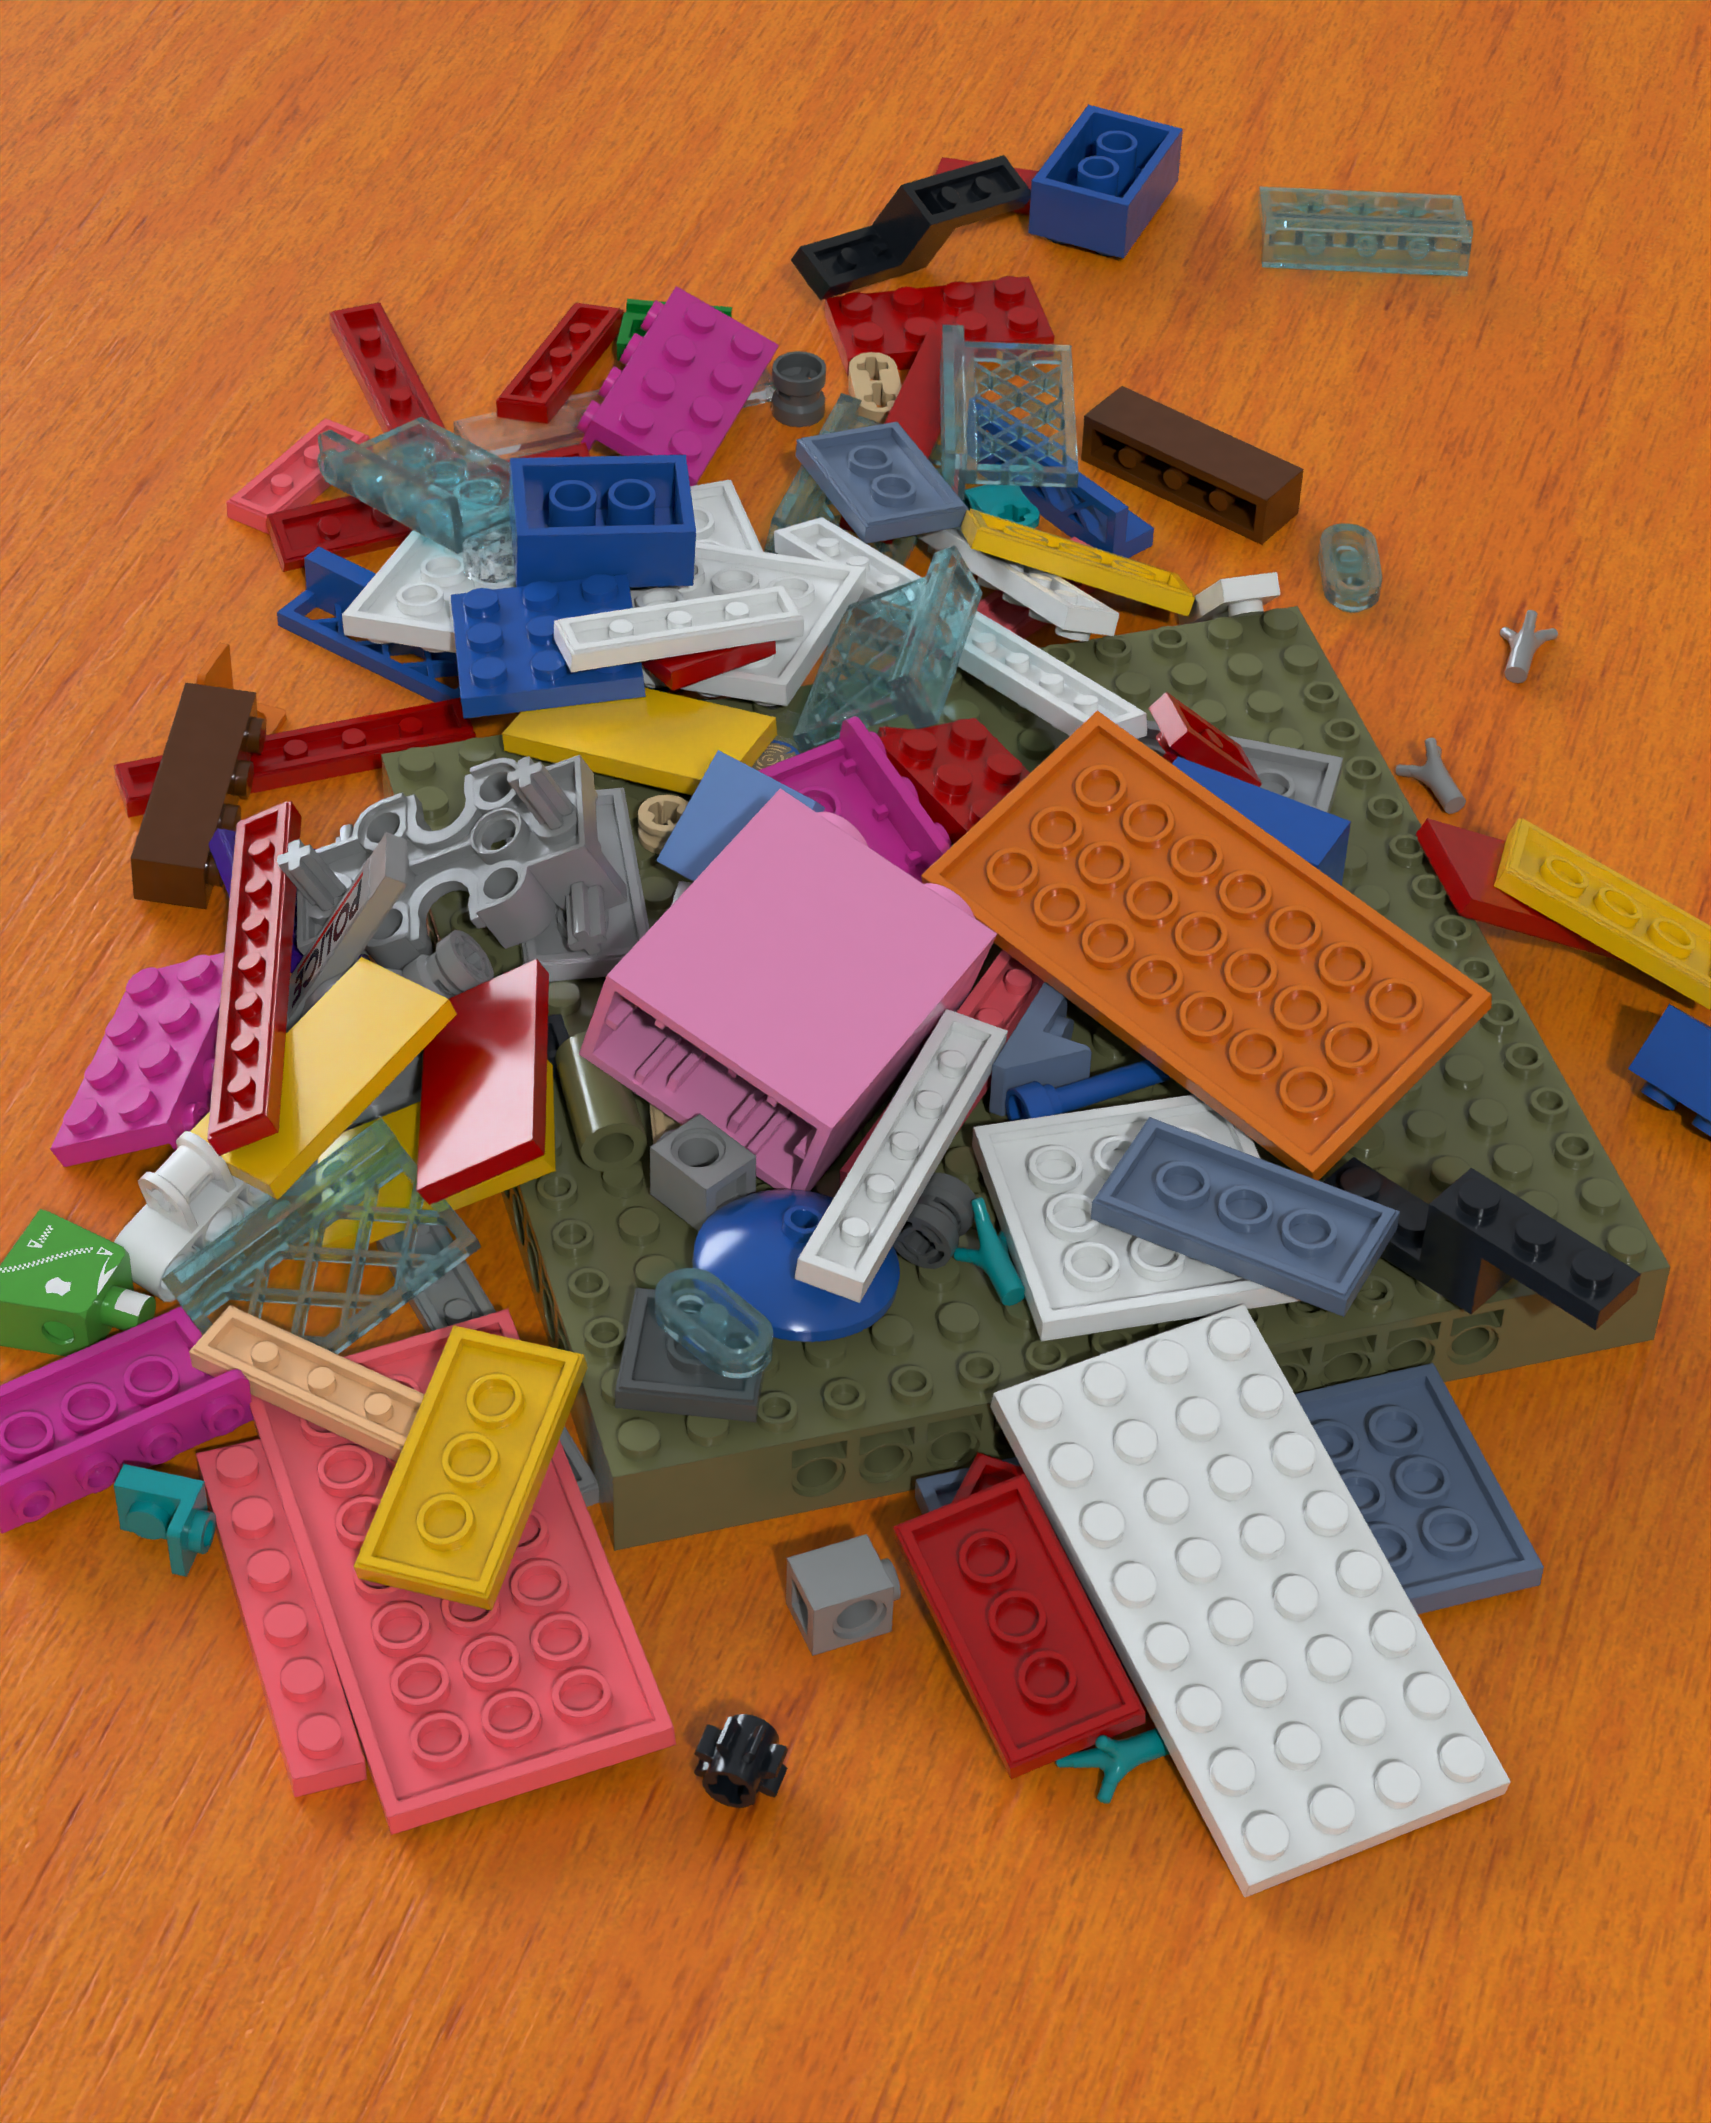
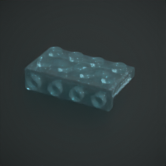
(422, 479)

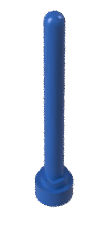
(1039, 1100)

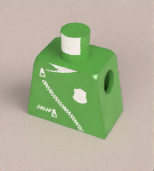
(66, 1289)

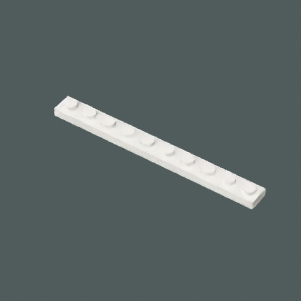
(990, 652)

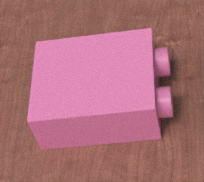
(787, 990)

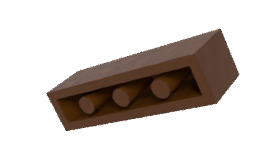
(1192, 464)
(196, 793)

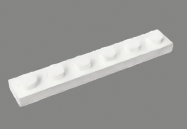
(1045, 594)
(900, 1157)

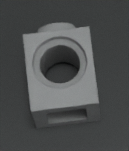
(700, 1170)
(841, 1594)

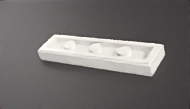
(678, 628)

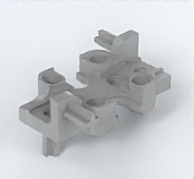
(510, 889)

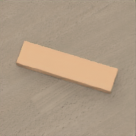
(310, 1381)

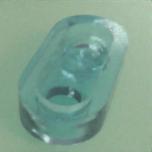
(1350, 567)
(723, 1329)

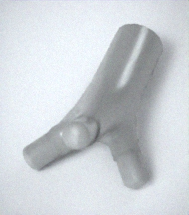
(1524, 646)
(1436, 778)

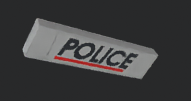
(351, 922)

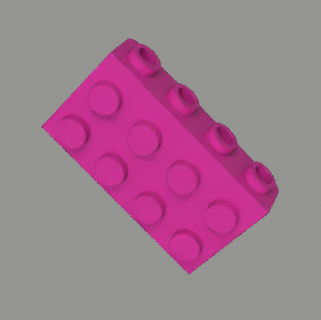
(678, 384)
(864, 788)
(150, 1067)
(109, 1407)

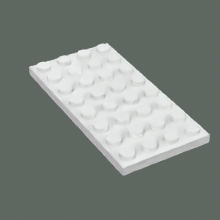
(412, 607)
(1248, 1599)

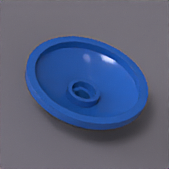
(756, 1252)

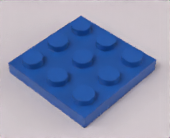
(510, 649)

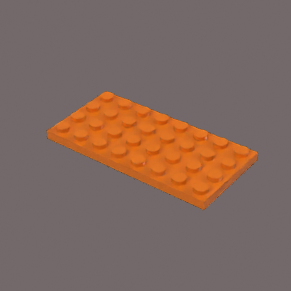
(1209, 946)

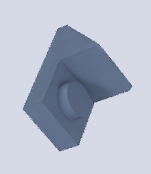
(1039, 1050)

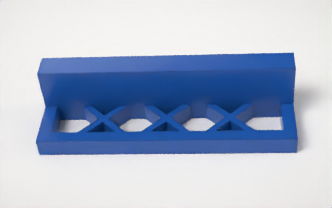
(1084, 511)
(333, 586)

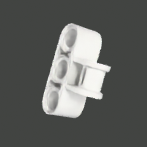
(186, 1209)

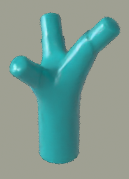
(993, 1257)
(1117, 1758)

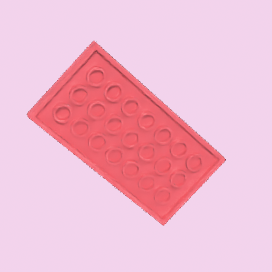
(450, 1694)

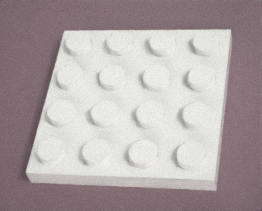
(1078, 1270)

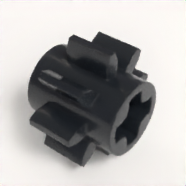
(741, 1760)

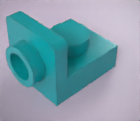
(166, 1508)

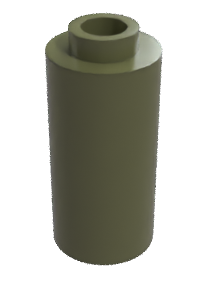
(600, 1111)

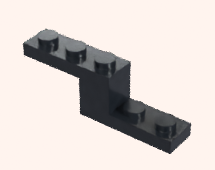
(911, 227)
(1483, 1237)

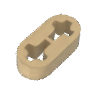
(881, 391)

